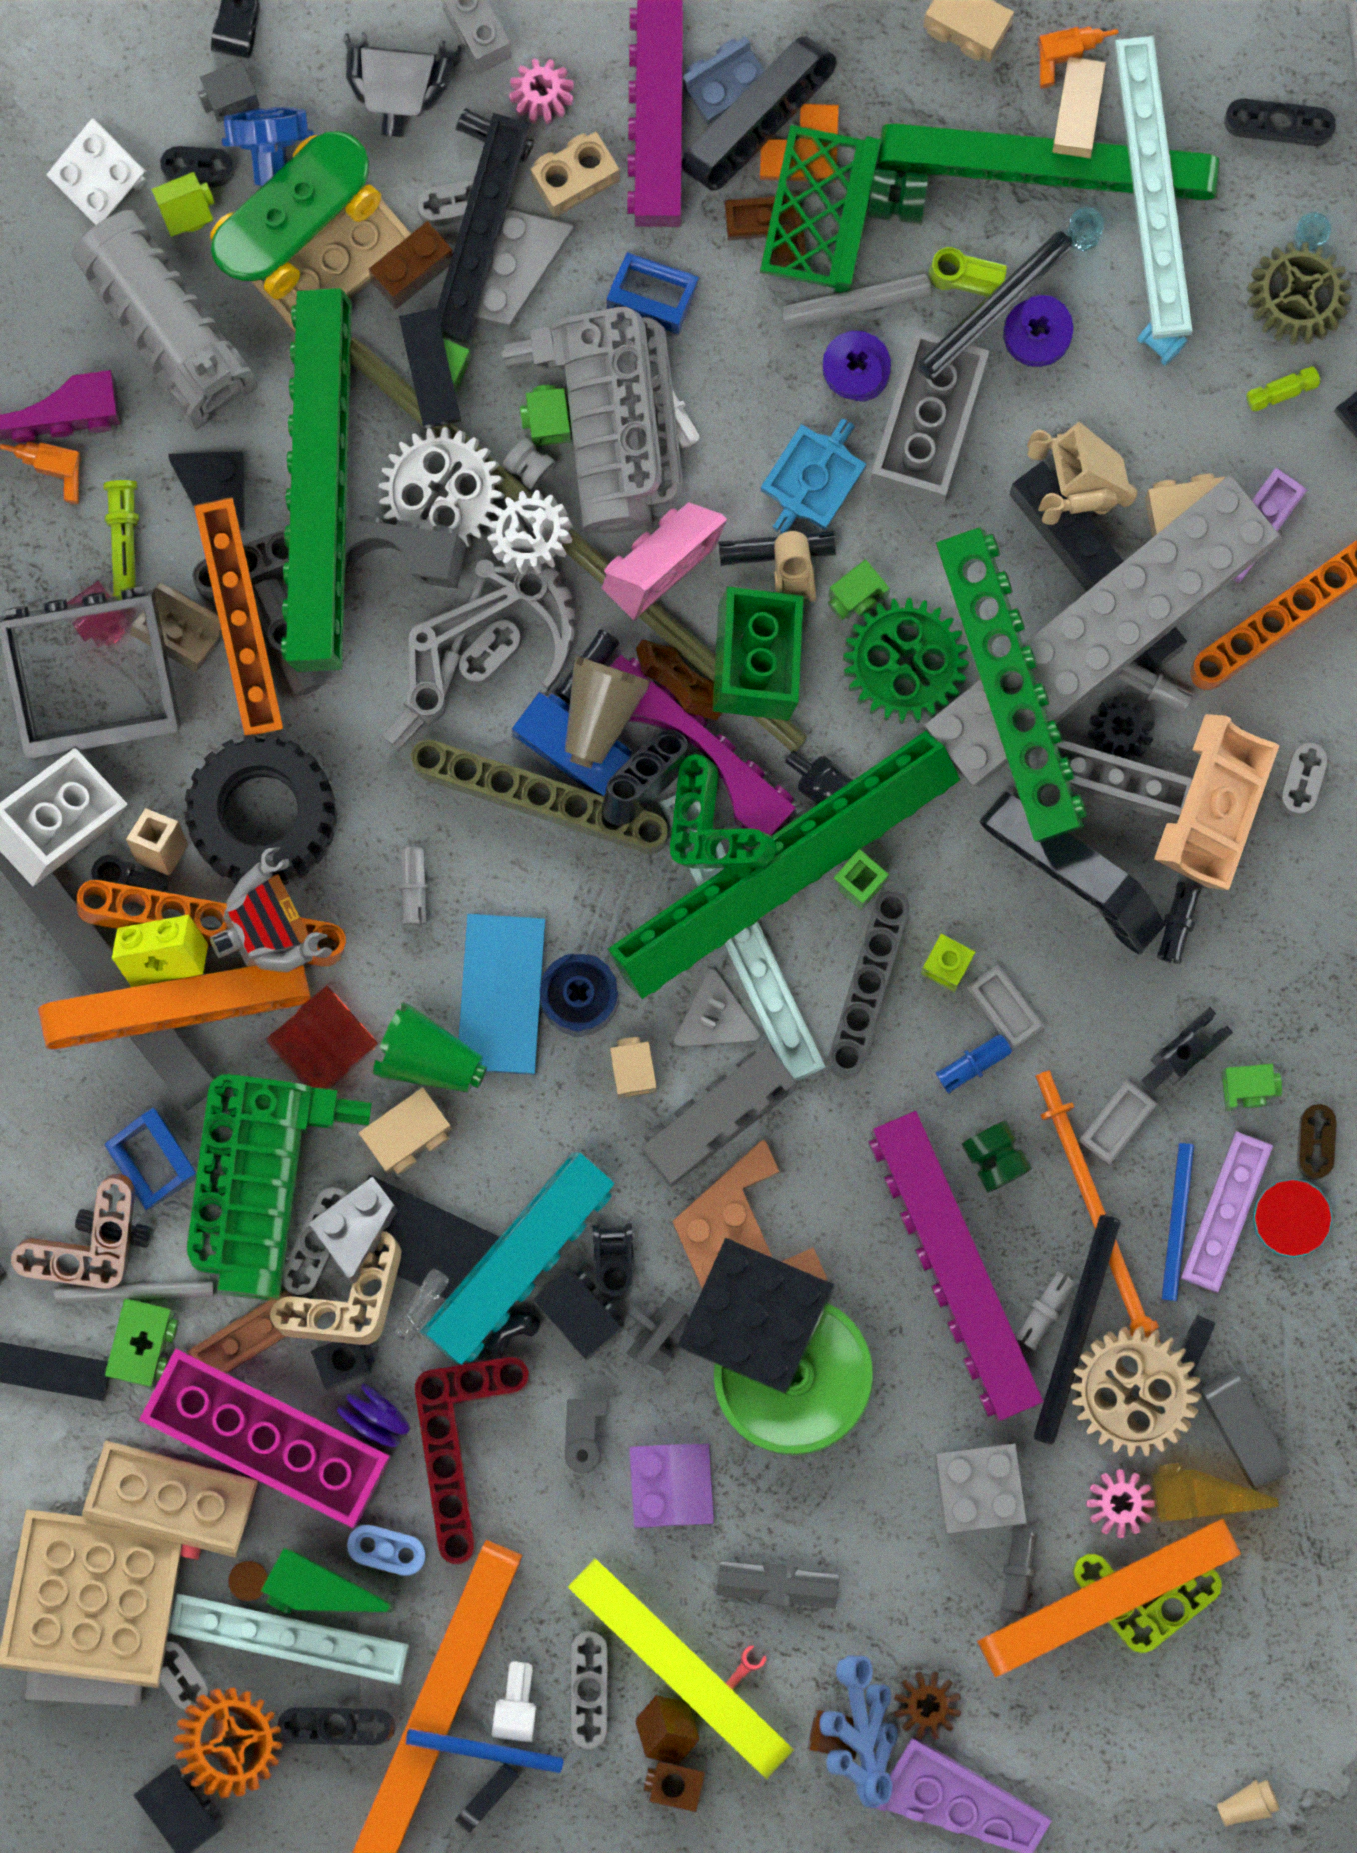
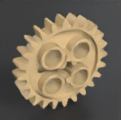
(1154, 1362)

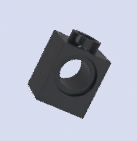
(328, 1373)

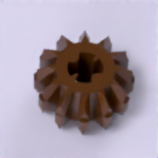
(933, 1717)

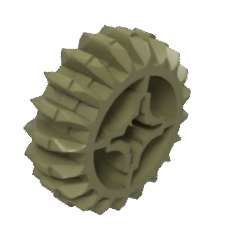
(1324, 276)

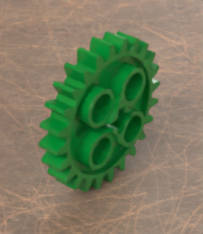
(878, 682)

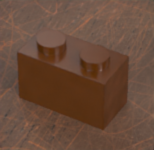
(411, 265)

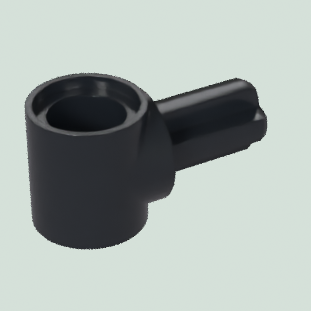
(129, 875)

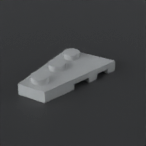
(520, 259)

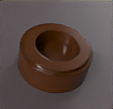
(247, 1580)

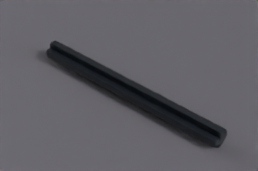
(994, 305)
(1077, 1329)

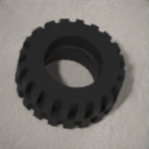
(252, 760)

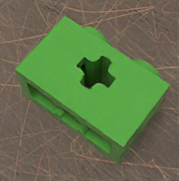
(125, 1359)

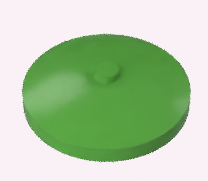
(822, 1401)

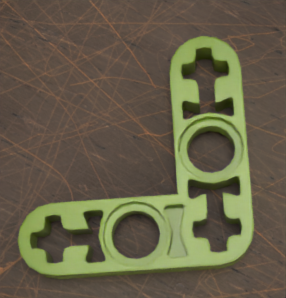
(1151, 1615)

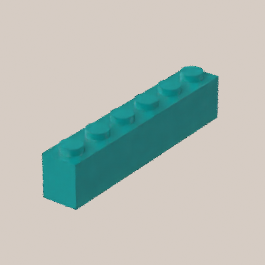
(517, 1258)

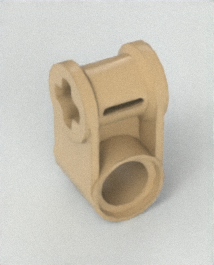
(794, 566)

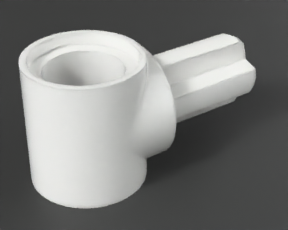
(515, 1715)

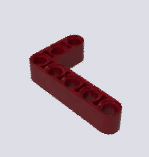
(450, 1445)

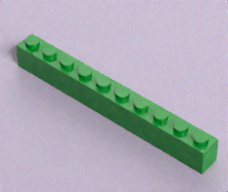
(317, 480)
(803, 854)

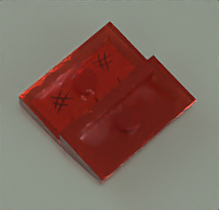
(322, 1041)

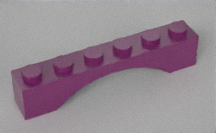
(79, 404)
(752, 798)

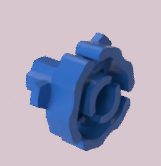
(267, 136)

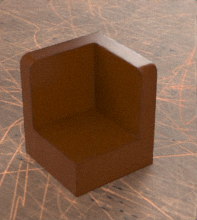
(667, 1729)

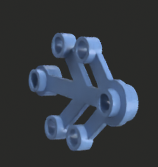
(871, 1780)

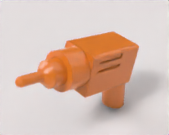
(1060, 45)
(52, 462)

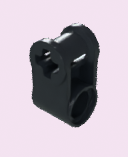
(235, 28)
(612, 1257)

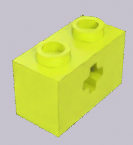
(160, 951)

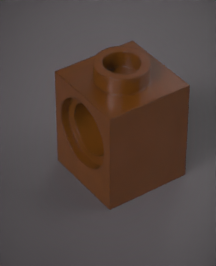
(693, 1784)

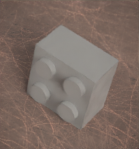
(980, 1489)

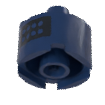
(579, 972)

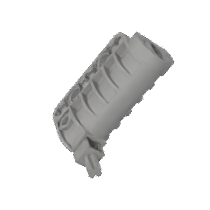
(161, 317)
(612, 412)

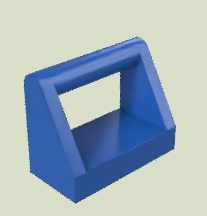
(668, 316)
(170, 1147)

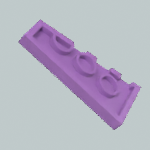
(949, 1795)

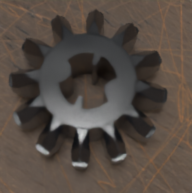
(1121, 716)

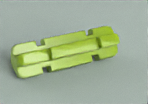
(1283, 389)

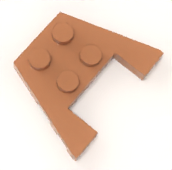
(726, 1213)

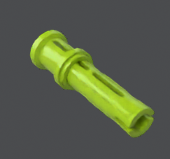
(126, 519)

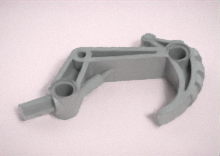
(450, 628)

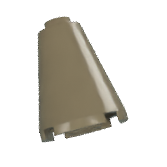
(599, 709)

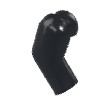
(518, 1323)

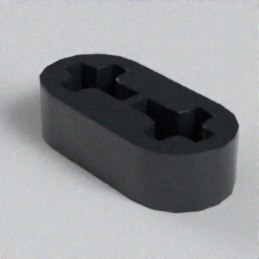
(198, 157)
(1196, 1341)
(487, 1797)

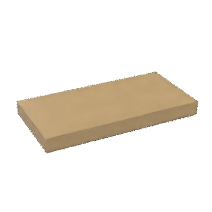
(341, 256)
(170, 1499)

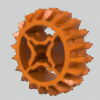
(232, 1757)

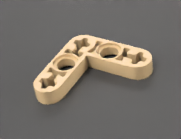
(347, 1313)

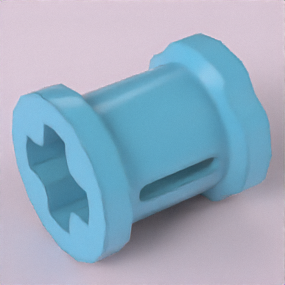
(1165, 347)

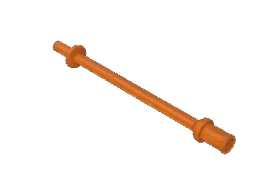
(1058, 1114)

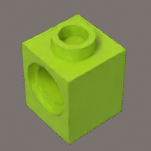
(947, 962)

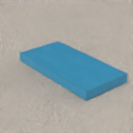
(502, 991)

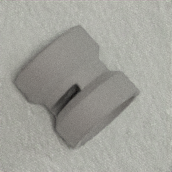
(529, 464)

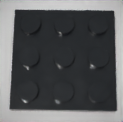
(756, 1316)

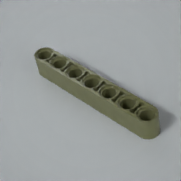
(518, 797)

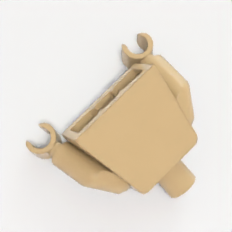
(1087, 473)

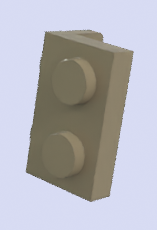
(187, 628)

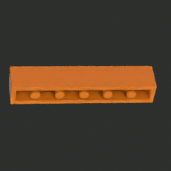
(238, 616)

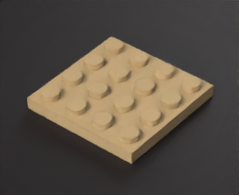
(89, 1600)

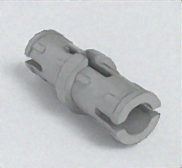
(1046, 1310)

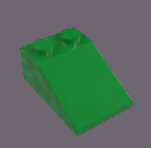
(311, 1587)

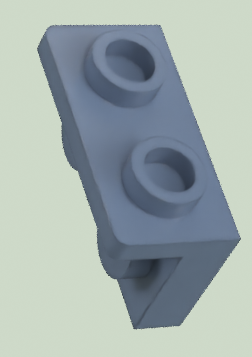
(721, 79)

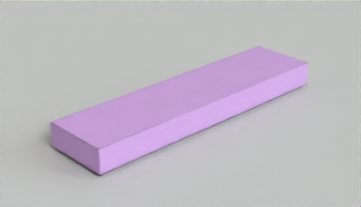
(1226, 1212)

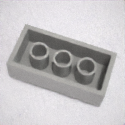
(928, 423)

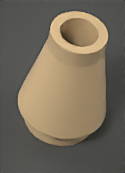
(1249, 1804)

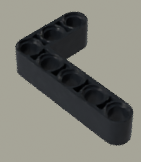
(1081, 870)

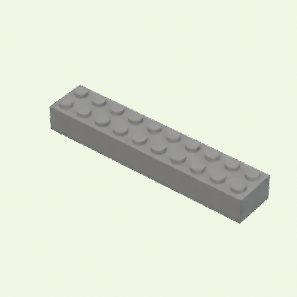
(1116, 620)

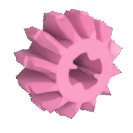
(553, 83)
(1123, 1516)

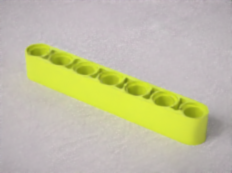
(680, 1668)

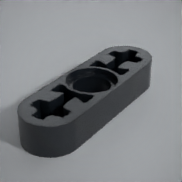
(1292, 111)
(365, 1715)

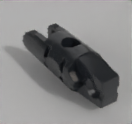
(1173, 1068)

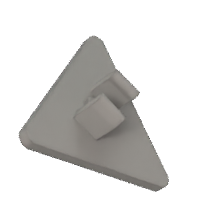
(715, 1017)

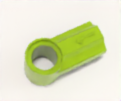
(972, 273)

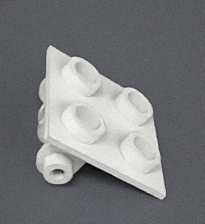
(96, 172)

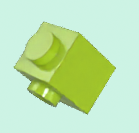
(184, 204)

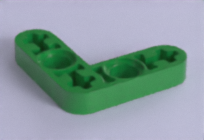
(706, 838)

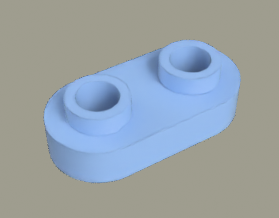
(387, 1550)

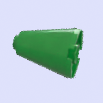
(427, 1054)

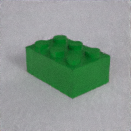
(758, 653)

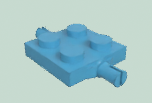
(813, 477)

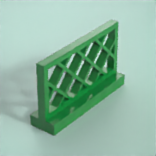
(853, 212)

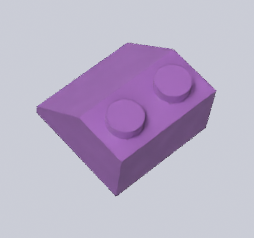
(671, 1485)

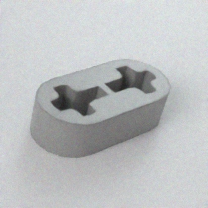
(445, 194)
(483, 646)
(1294, 777)
(188, 1670)

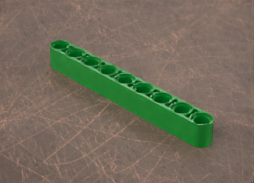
(1033, 161)

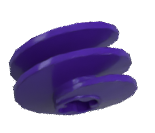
(1028, 316)
(856, 384)
(378, 1418)

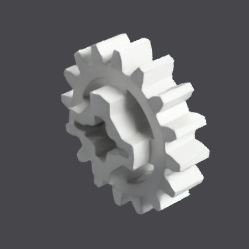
(519, 548)

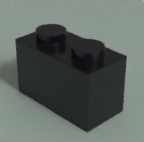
(579, 1313)
(179, 1810)

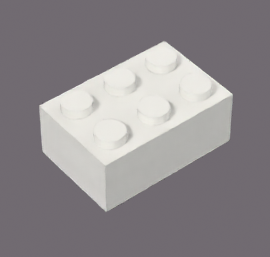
(56, 816)

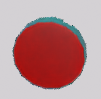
(1292, 1218)

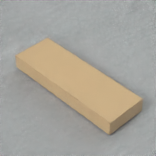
(1079, 107)

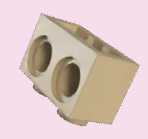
(581, 181)

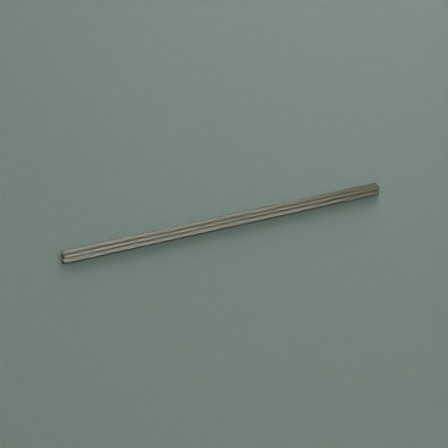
(578, 550)

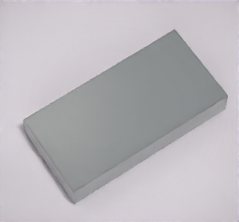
(1005, 1007)
(1117, 1122)

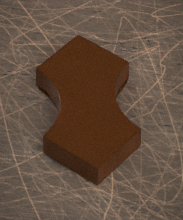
(668, 668)

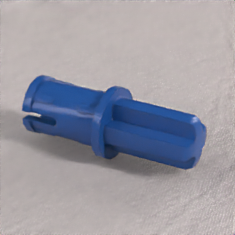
(973, 1063)

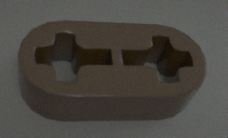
(1326, 1143)

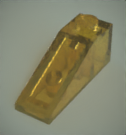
(1194, 1494)

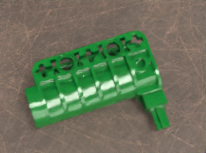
(259, 1177)

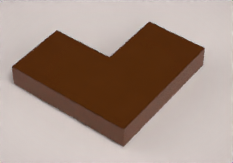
(751, 220)

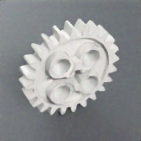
(413, 470)

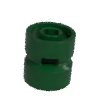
(912, 196)
(996, 1156)

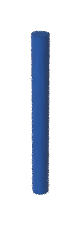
(1177, 1222)
(484, 1750)

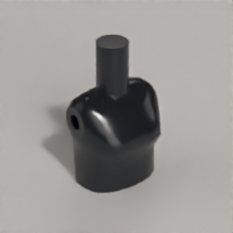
(818, 778)

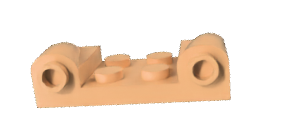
(1218, 803)

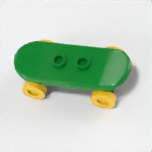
(292, 209)

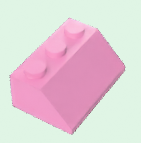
(662, 557)

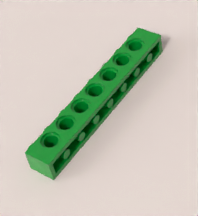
(956, 556)

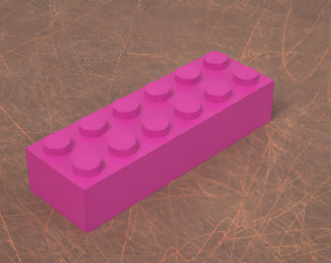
(265, 1438)

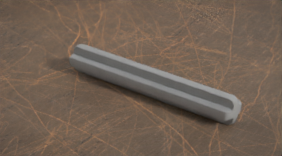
(856, 301)

